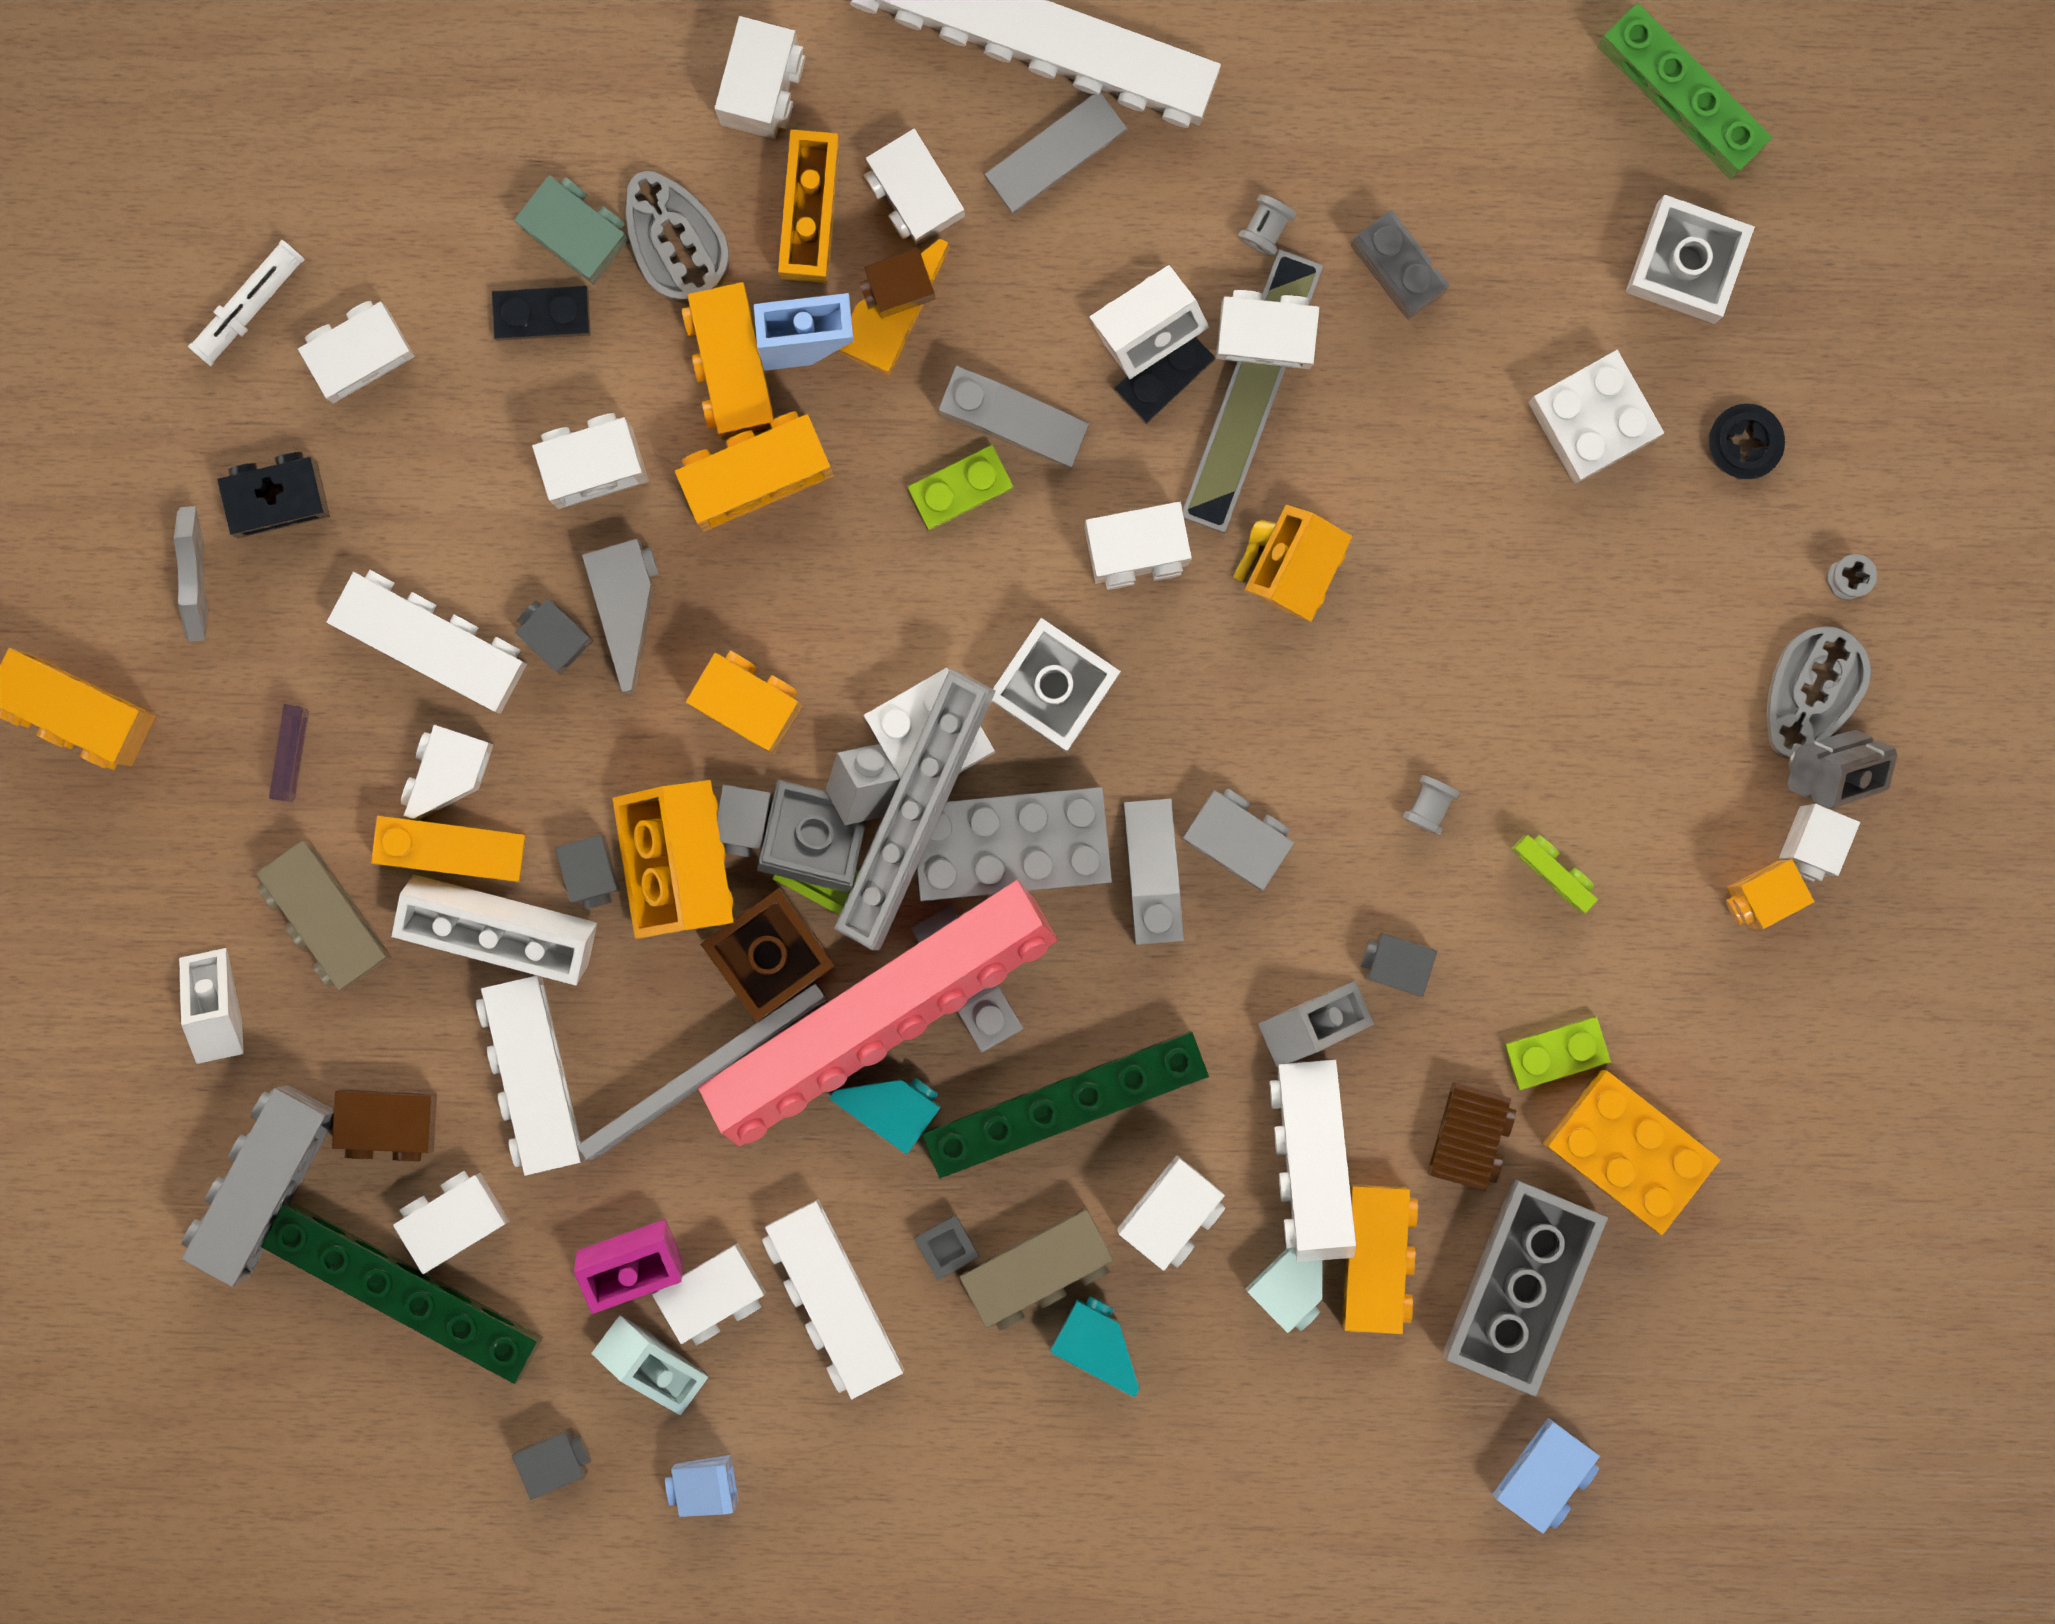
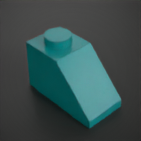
(891, 1109)
(1096, 1344)

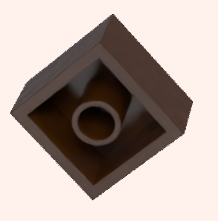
(768, 955)

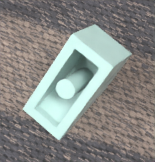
(1289, 1290)
(649, 1365)

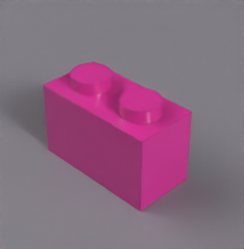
(628, 1266)

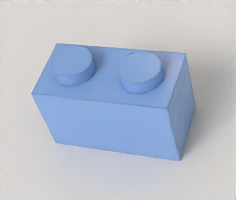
(1547, 1477)

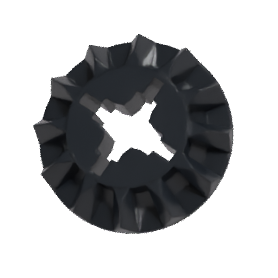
(1764, 428)

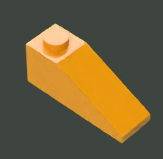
(879, 340)
(448, 849)

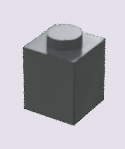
(552, 635)
(588, 871)
(1398, 964)
(552, 1463)

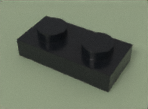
(541, 313)
(1164, 380)

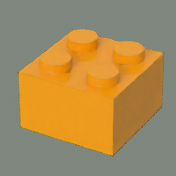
(745, 702)

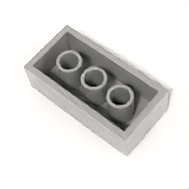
(1028, 838)
(262, 1179)
(1524, 1287)

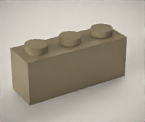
(321, 916)
(1037, 1270)

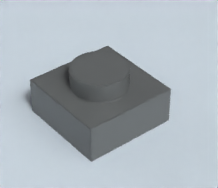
(946, 1247)

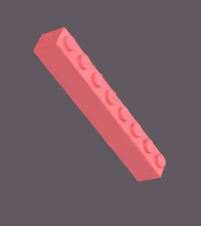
(878, 1014)

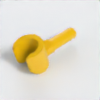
(1259, 536)

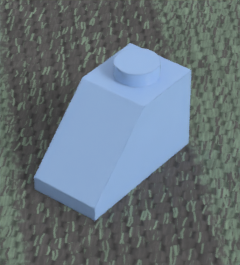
(802, 330)
(703, 1487)

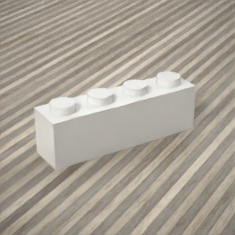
(427, 642)
(494, 929)
(531, 1075)
(1315, 1161)
(834, 1300)

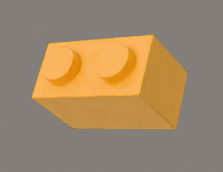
(1298, 563)
(1768, 895)

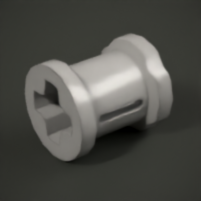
(1267, 225)
(1864, 569)
(1431, 805)

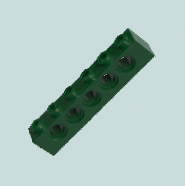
(1065, 1104)
(401, 1292)

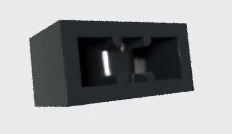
(299, 503)

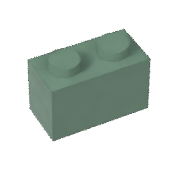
(572, 228)

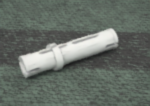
(284, 262)

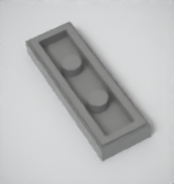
(1055, 152)

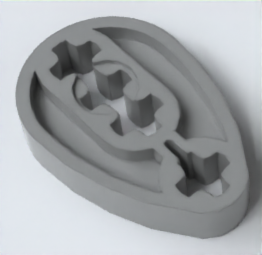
(680, 210)
(1794, 670)

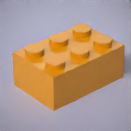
(753, 471)
(71, 711)
(673, 859)
(1631, 1151)

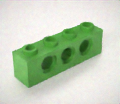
(1684, 91)

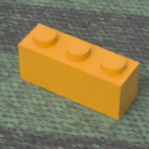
(809, 206)
(728, 360)
(1377, 1274)

